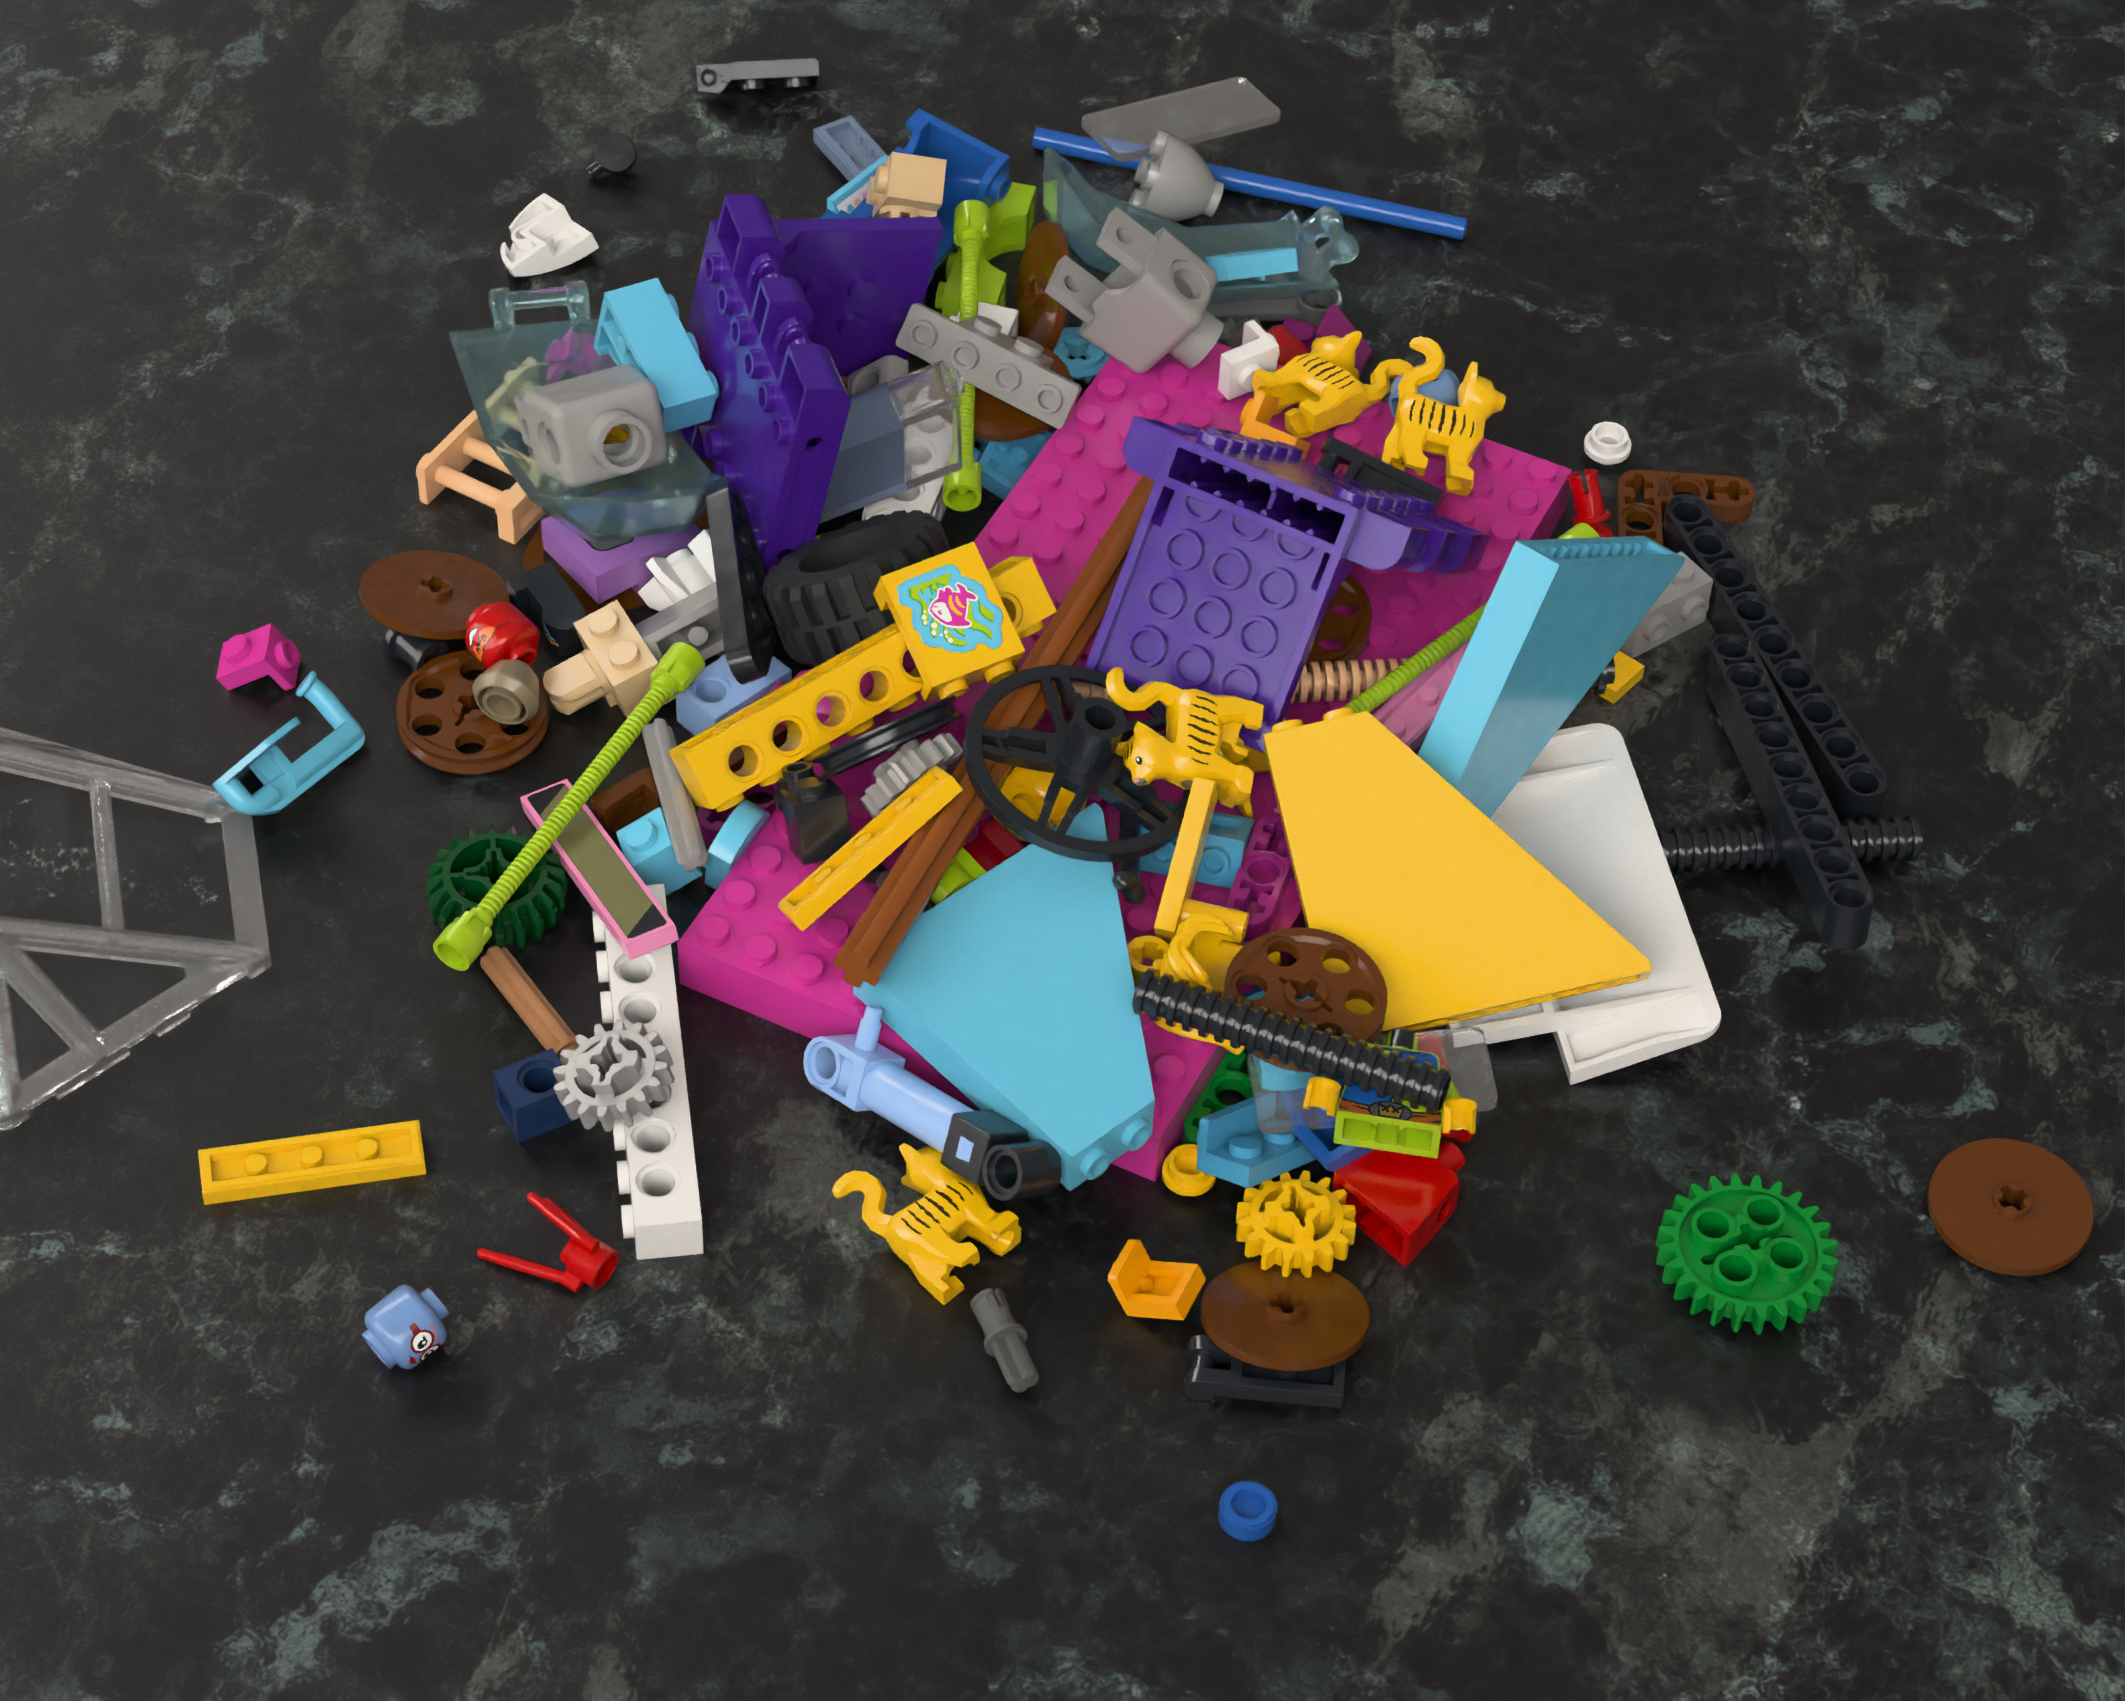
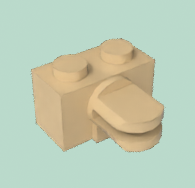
(907, 186)
(611, 666)

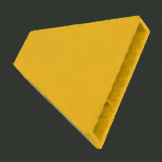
(1428, 882)

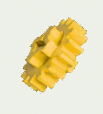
(1296, 1224)

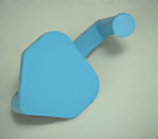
(288, 780)

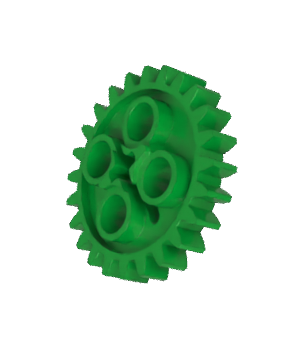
(1746, 1253)

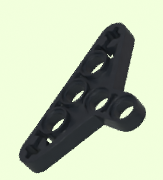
(739, 572)

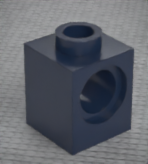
(528, 1097)

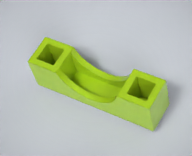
(1009, 231)

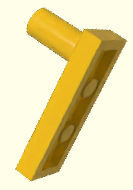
(1176, 898)

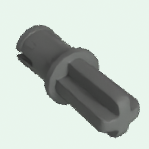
(1005, 1339)

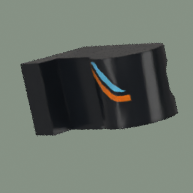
(550, 605)

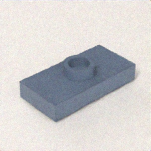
(847, 146)

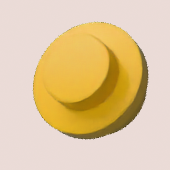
(1181, 1172)

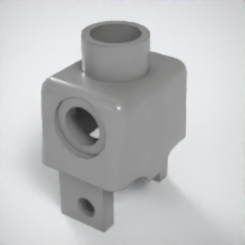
(1145, 305)
(571, 419)

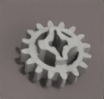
(907, 767)
(613, 1075)

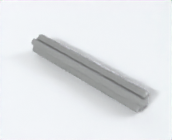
(674, 797)

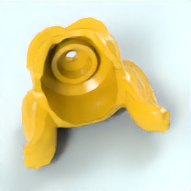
(1202, 955)

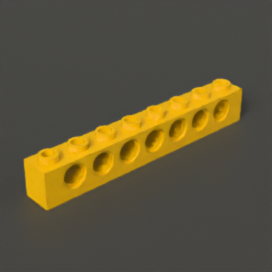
(705, 757)

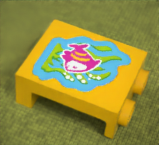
(951, 621)

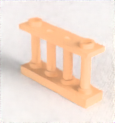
(443, 469)

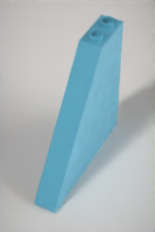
(1537, 652)
(1029, 1003)

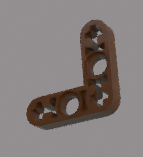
(1659, 488)

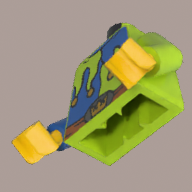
(1380, 1122)

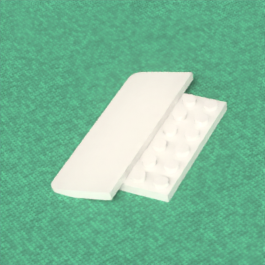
(1593, 831)

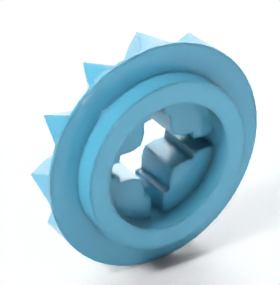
(1075, 345)

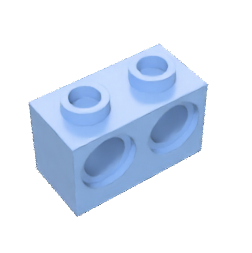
(719, 695)

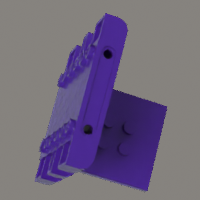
(778, 325)
(1245, 558)

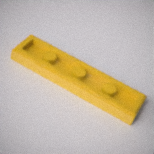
(869, 847)
(311, 1162)

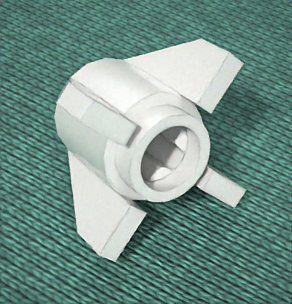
(680, 573)

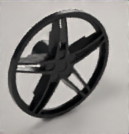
(1081, 760)

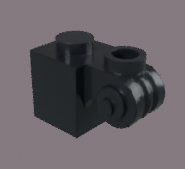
(812, 812)

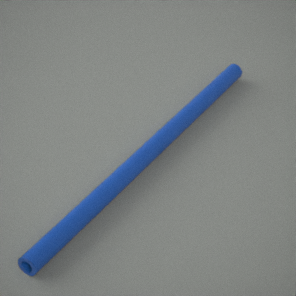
(1276, 189)

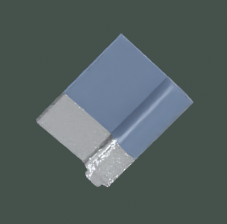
(897, 439)

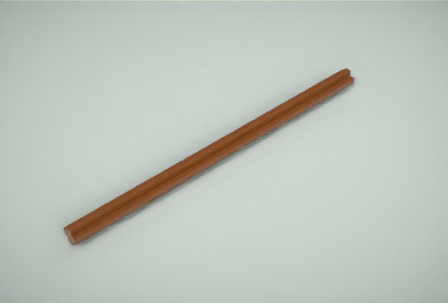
(941, 838)

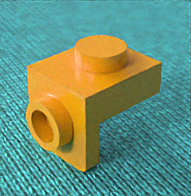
(1256, 420)
(1154, 1287)

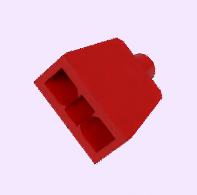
(1402, 1196)

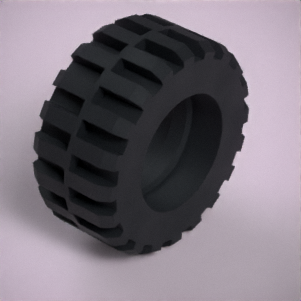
(826, 587)

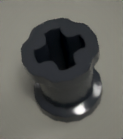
(413, 649)

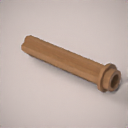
(528, 1001)

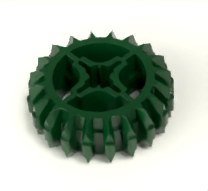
(471, 869)

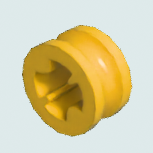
(1145, 948)

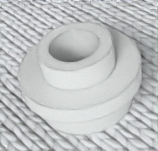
(1607, 443)

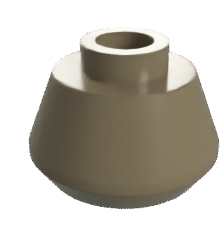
(508, 692)

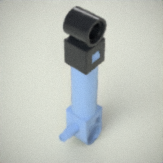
(972, 1142)

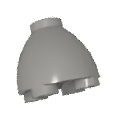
(1175, 181)

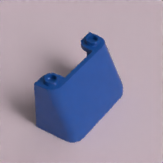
(971, 173)

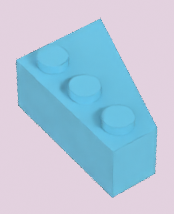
(644, 330)

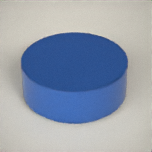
(1247, 1511)

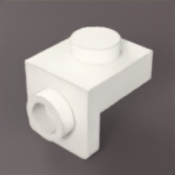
(1237, 365)

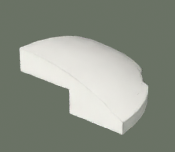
(545, 239)

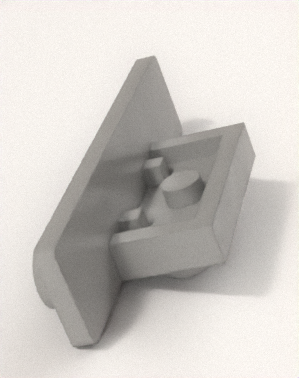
(992, 362)

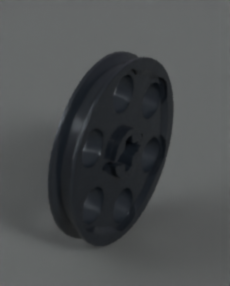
(887, 737)

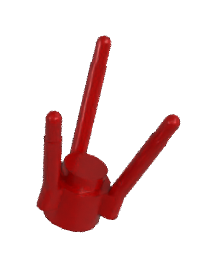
(585, 1256)

